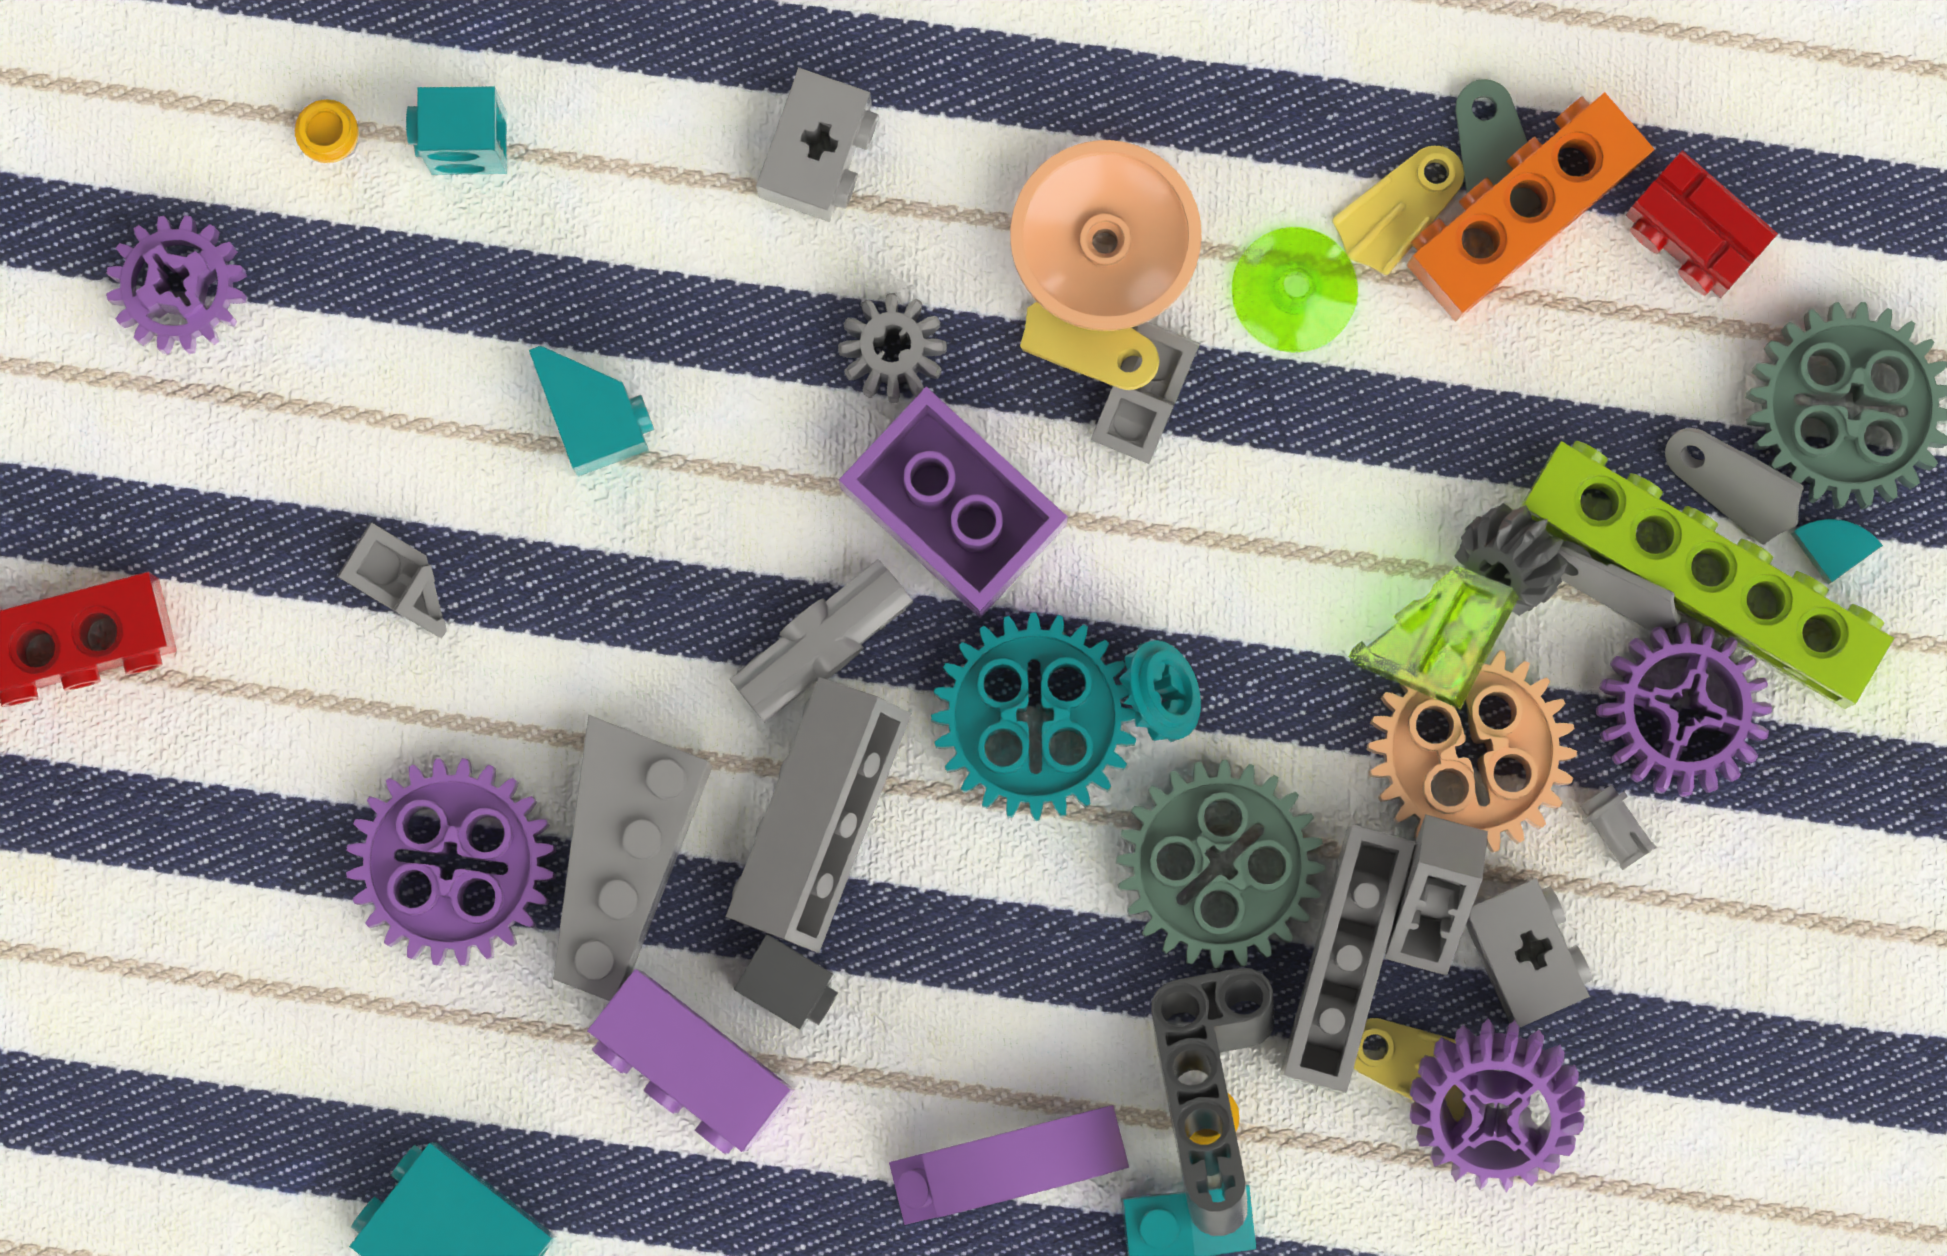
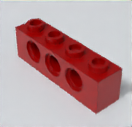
(141, 638)

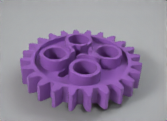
(460, 805)

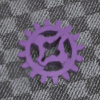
(156, 299)

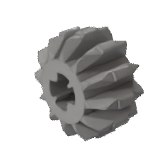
(874, 335)

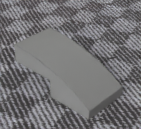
(1137, 417)

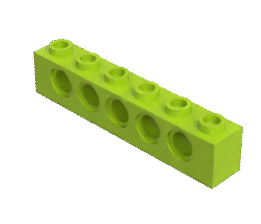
(1856, 632)

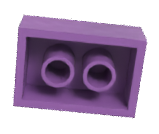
(953, 502)
(688, 1063)

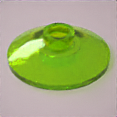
(1290, 321)

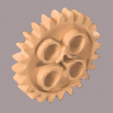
(1529, 738)

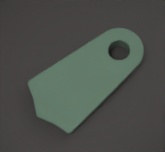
(1491, 142)

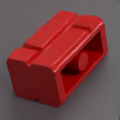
(1699, 226)

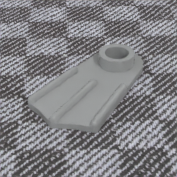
(1736, 484)
(1619, 589)

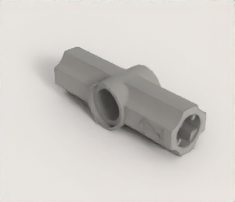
(821, 640)

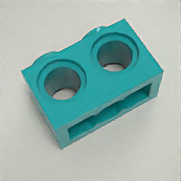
(459, 130)

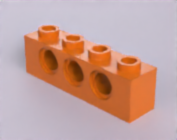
(1613, 152)

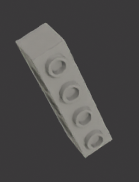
(1347, 958)

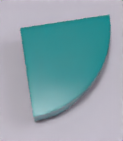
(1835, 546)

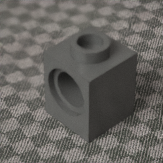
(787, 984)

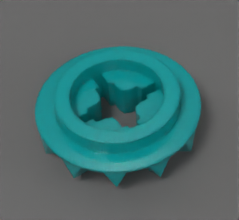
(1176, 683)

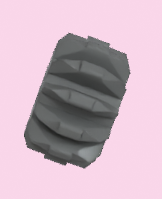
(1514, 552)

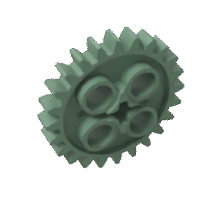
(1853, 349)
(1259, 906)

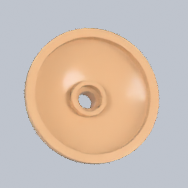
(1115, 192)

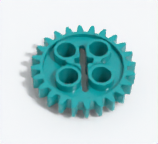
(977, 717)

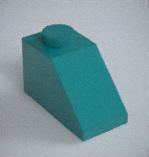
(591, 412)
(1164, 1227)

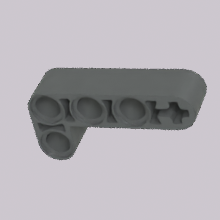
(1207, 1103)

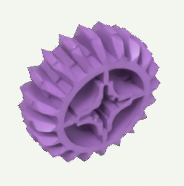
(1714, 717)
(1496, 1139)

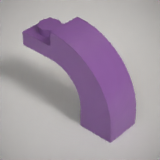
(1009, 1165)

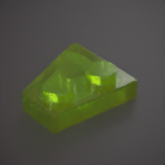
(1442, 637)

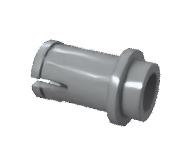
(1617, 826)

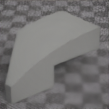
(395, 577)

